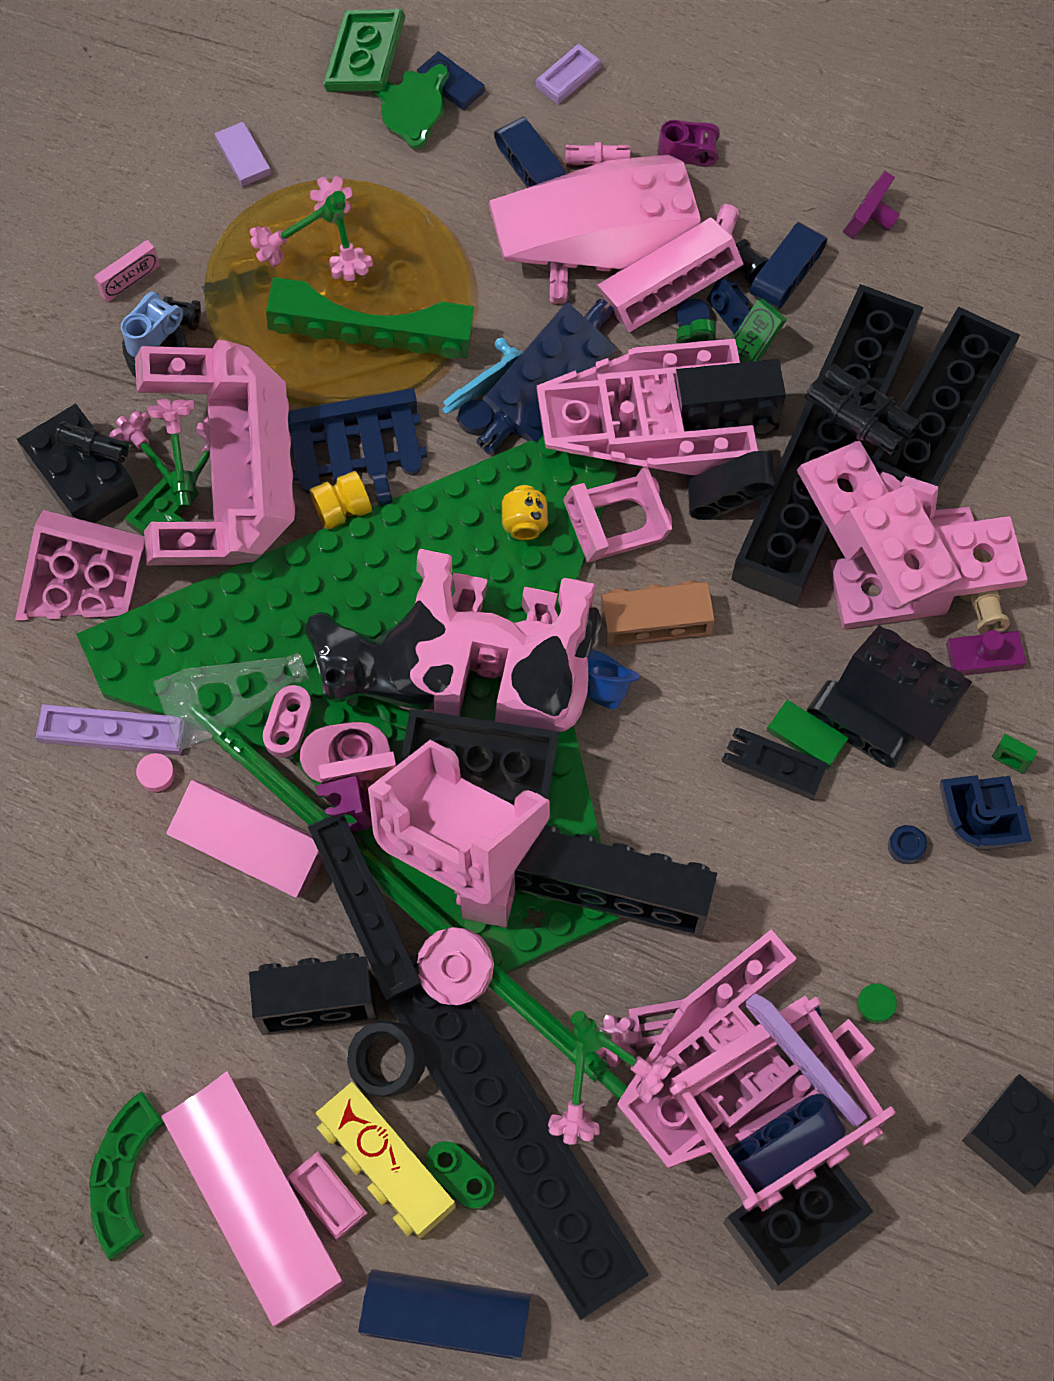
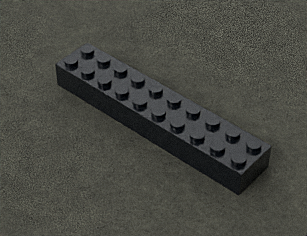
(788, 524)

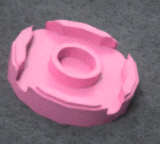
(455, 966)

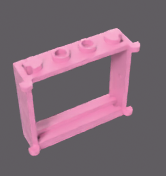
(743, 1051)

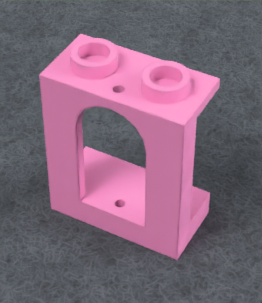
(641, 489)

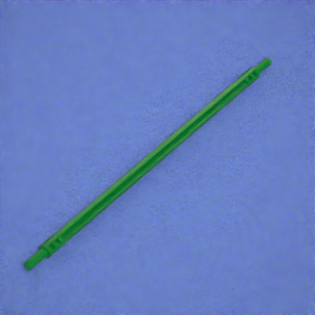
(419, 910)

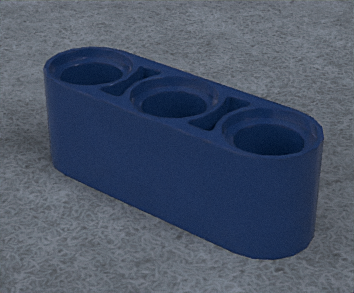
(527, 153)
(788, 265)
(788, 1141)

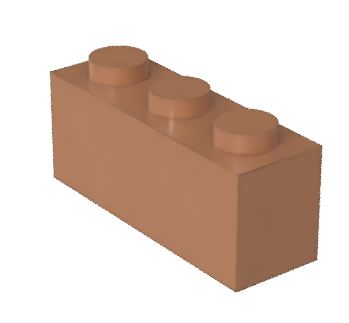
(657, 613)

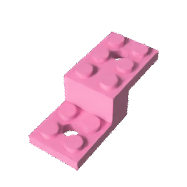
(879, 524)
(960, 540)

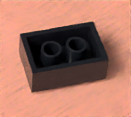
(731, 395)
(80, 483)
(903, 684)
(312, 994)
(799, 1224)

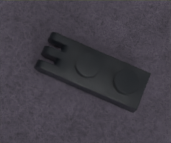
(775, 763)

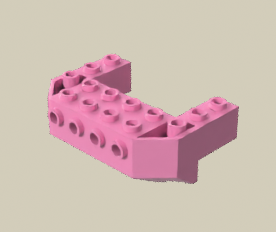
(246, 453)

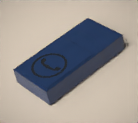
(461, 86)

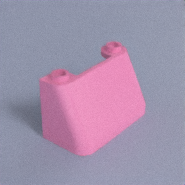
(452, 826)

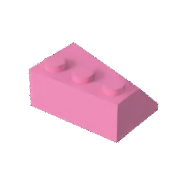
(79, 569)

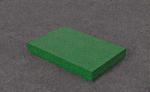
(364, 50)

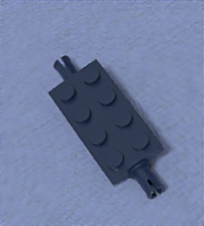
(561, 347)

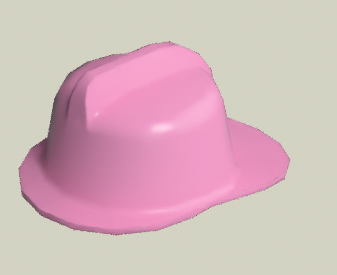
(340, 743)

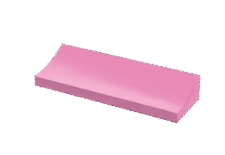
(252, 1200)

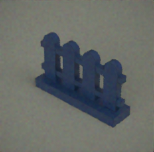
(366, 413)

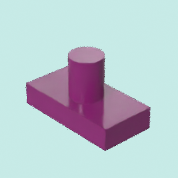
(873, 208)
(986, 652)

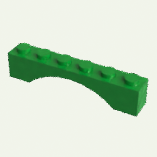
(301, 310)

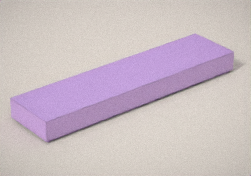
(105, 729)
(805, 1059)

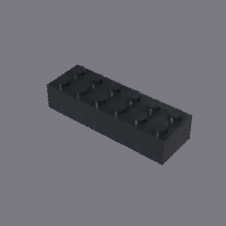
(949, 396)
(617, 881)

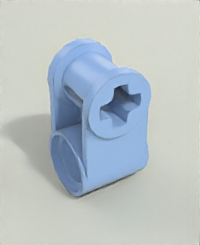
(151, 320)

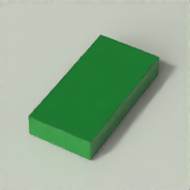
(806, 733)

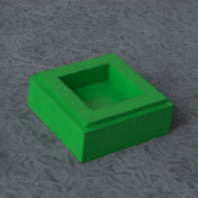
(1014, 754)

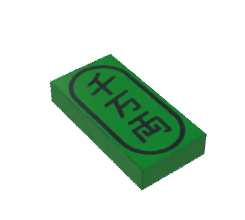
(758, 331)

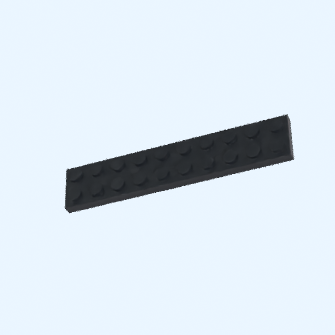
(514, 1141)

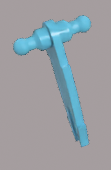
(484, 381)

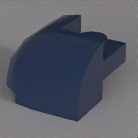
(984, 812)

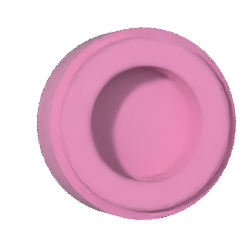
(155, 772)

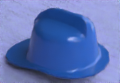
(608, 680)

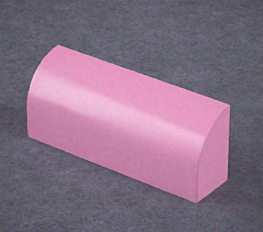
(671, 274)
(246, 838)

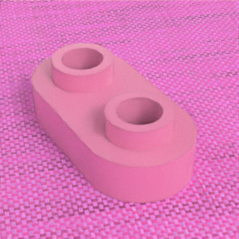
(287, 723)

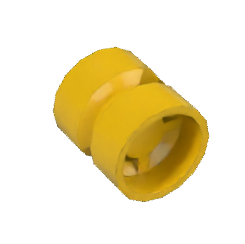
(340, 500)

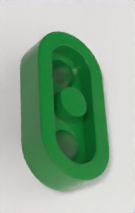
(459, 1175)

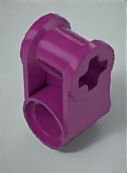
(688, 141)

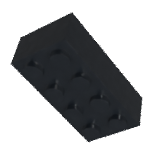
(490, 753)

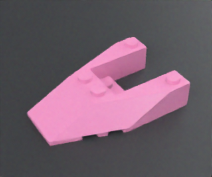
(632, 411)
(751, 1094)

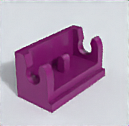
(348, 797)

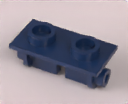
(729, 303)

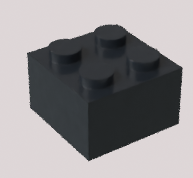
(1016, 1134)

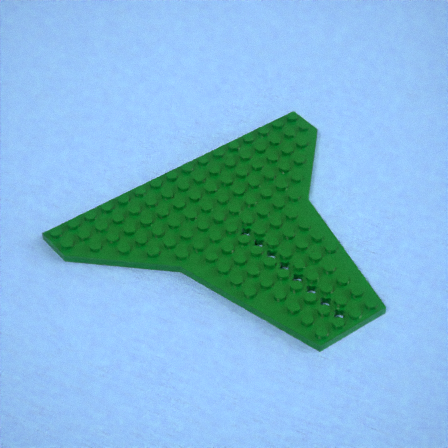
(368, 583)

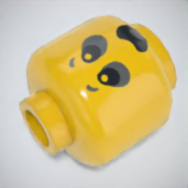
(524, 512)

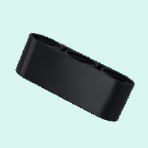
(731, 485)
(861, 725)

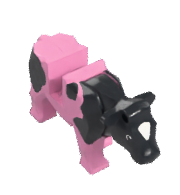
(444, 637)

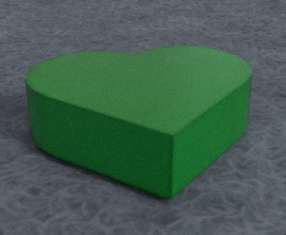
(697, 331)

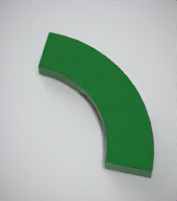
(113, 1173)

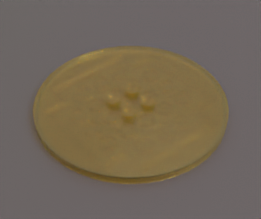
(411, 270)

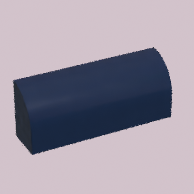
(445, 1314)

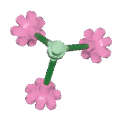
(330, 207)
(136, 433)
(615, 1043)

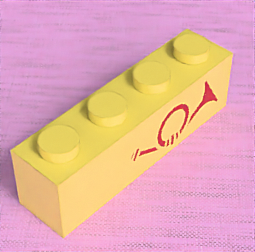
(385, 1160)

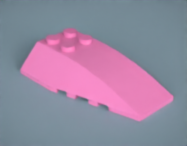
(598, 214)

